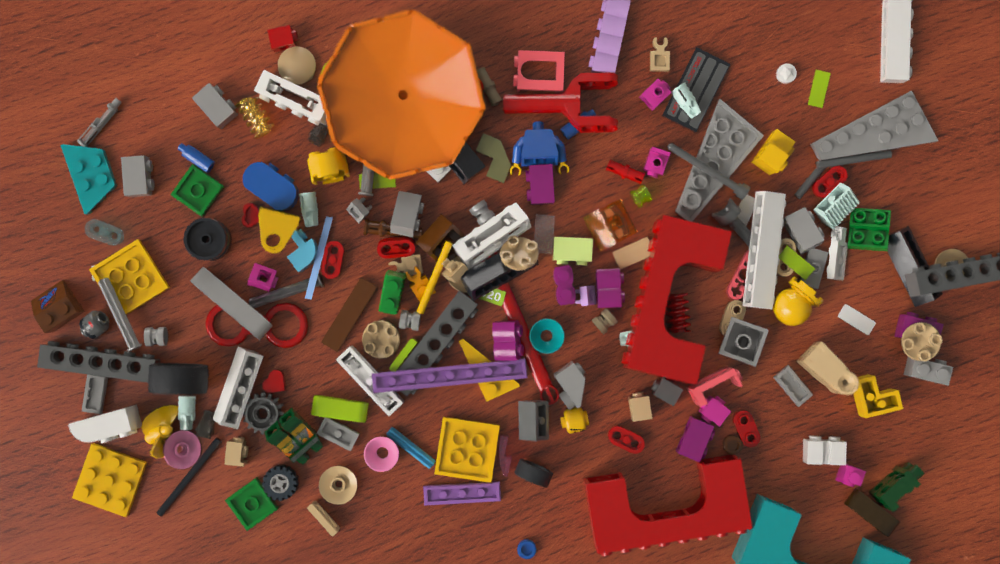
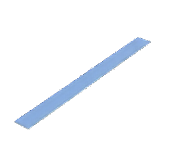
(318, 259)

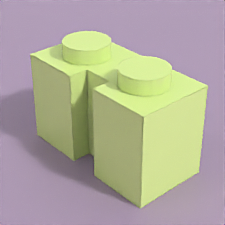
(572, 249)

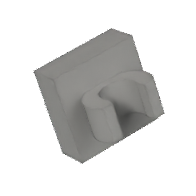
(358, 210)

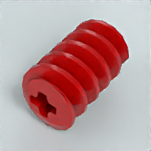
(678, 313)

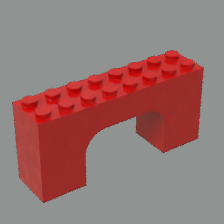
(649, 344)
(718, 511)

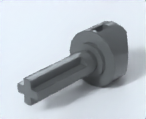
(729, 216)

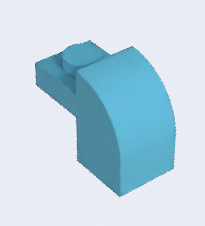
(305, 254)

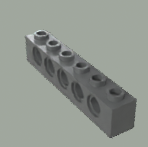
(919, 284)
(435, 332)
(49, 359)

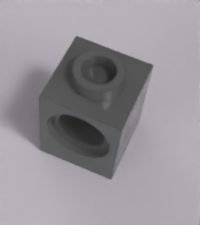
(666, 391)

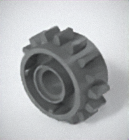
(252, 412)

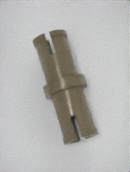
(489, 87)

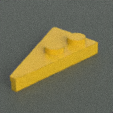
(489, 389)

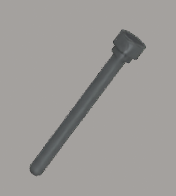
(740, 190)

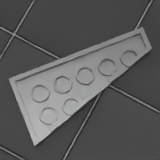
(886, 128)
(723, 148)

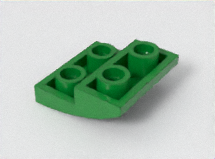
(869, 229)

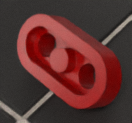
(828, 181)
(396, 247)
(331, 259)
(747, 428)
(625, 439)

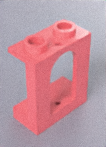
(540, 85)
(711, 380)

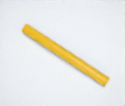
(434, 277)

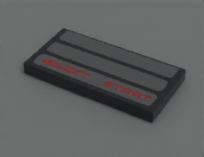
(703, 77)

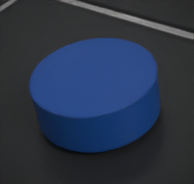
(526, 549)

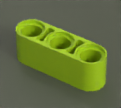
(339, 408)

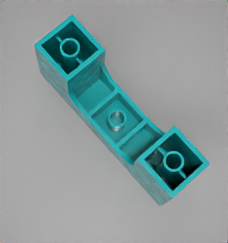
(772, 533)

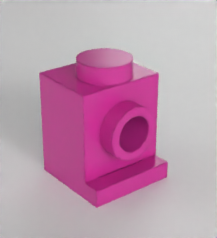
(650, 168)
(261, 271)
(850, 475)

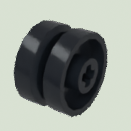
(196, 236)

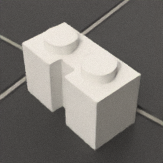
(824, 451)

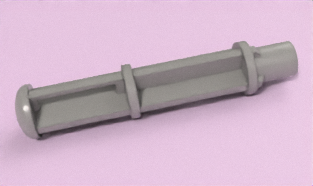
(99, 123)

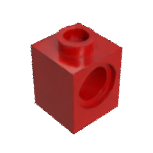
(282, 38)

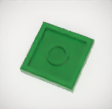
(197, 190)
(251, 504)

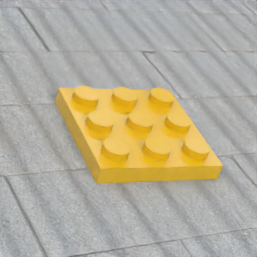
(132, 276)
(467, 449)
(109, 480)

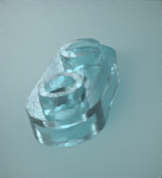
(105, 232)

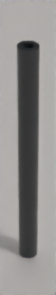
(189, 476)

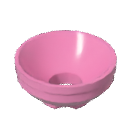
(374, 461)

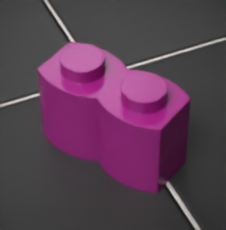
(563, 279)
(609, 288)
(507, 340)

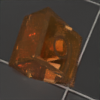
(610, 225)

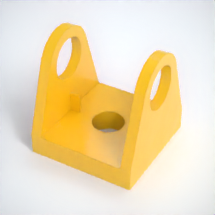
(277, 223)

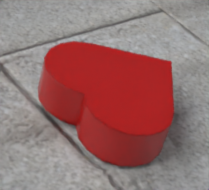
(250, 217)
(274, 382)

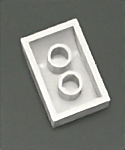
(108, 425)

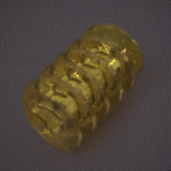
(254, 117)

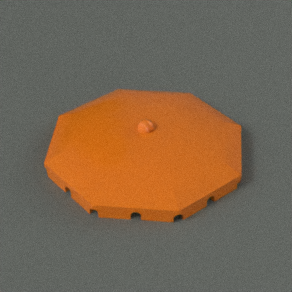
(401, 94)

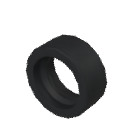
(533, 473)

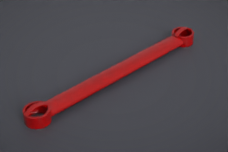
(531, 355)

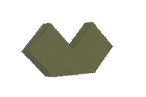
(494, 149)

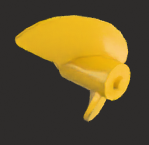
(158, 427)

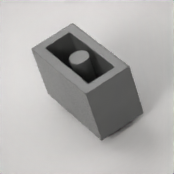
(533, 420)

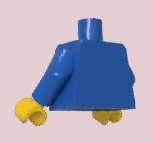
(539, 148)

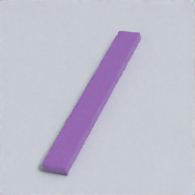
(448, 375)

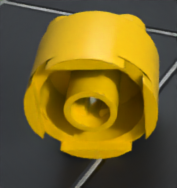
(328, 166)

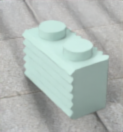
(836, 205)

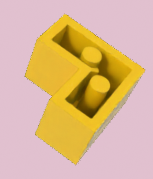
(774, 153)
(873, 402)

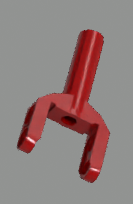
(568, 103)

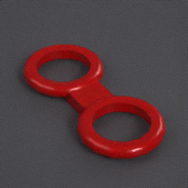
(269, 335)

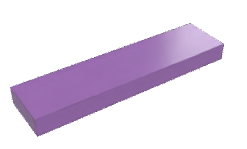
(462, 493)

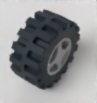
(274, 486)

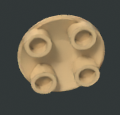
(296, 65)
(519, 253)
(381, 339)
(921, 341)

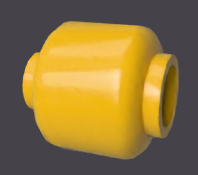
(574, 420)

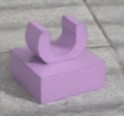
(587, 295)

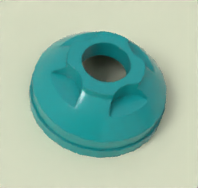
(557, 336)

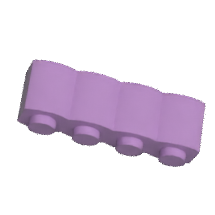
(610, 36)

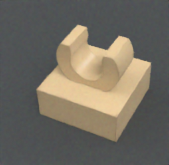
(453, 270)

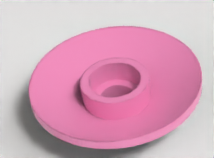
(190, 449)

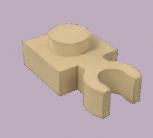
(659, 58)
(408, 264)

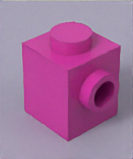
(653, 100)
(714, 411)

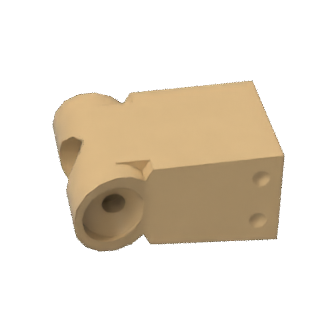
(828, 369)

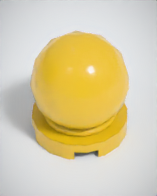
(795, 304)

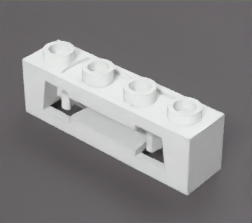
(267, 85)
(491, 235)
(361, 372)

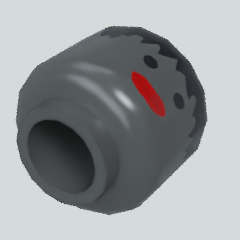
(94, 324)

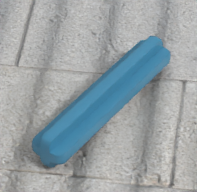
(410, 447)

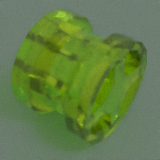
(641, 196)

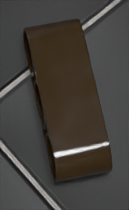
(871, 512)

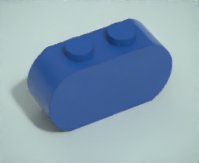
(271, 186)

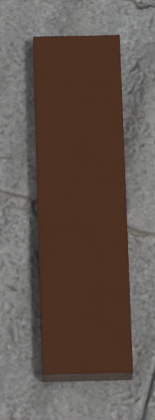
(349, 314)

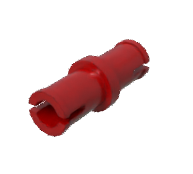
(625, 171)

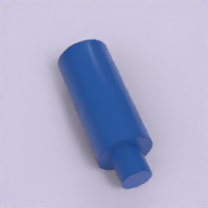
(569, 131)
(196, 157)

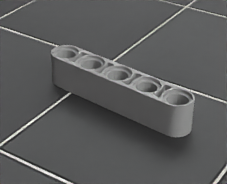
(231, 303)

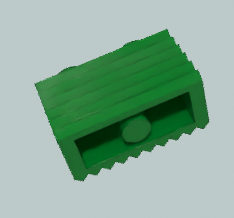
(392, 292)

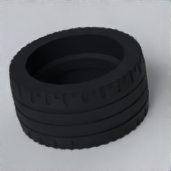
(178, 378)

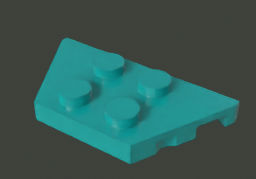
(90, 174)

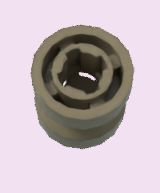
(604, 321)

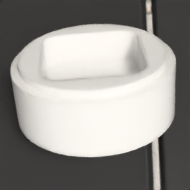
(786, 73)

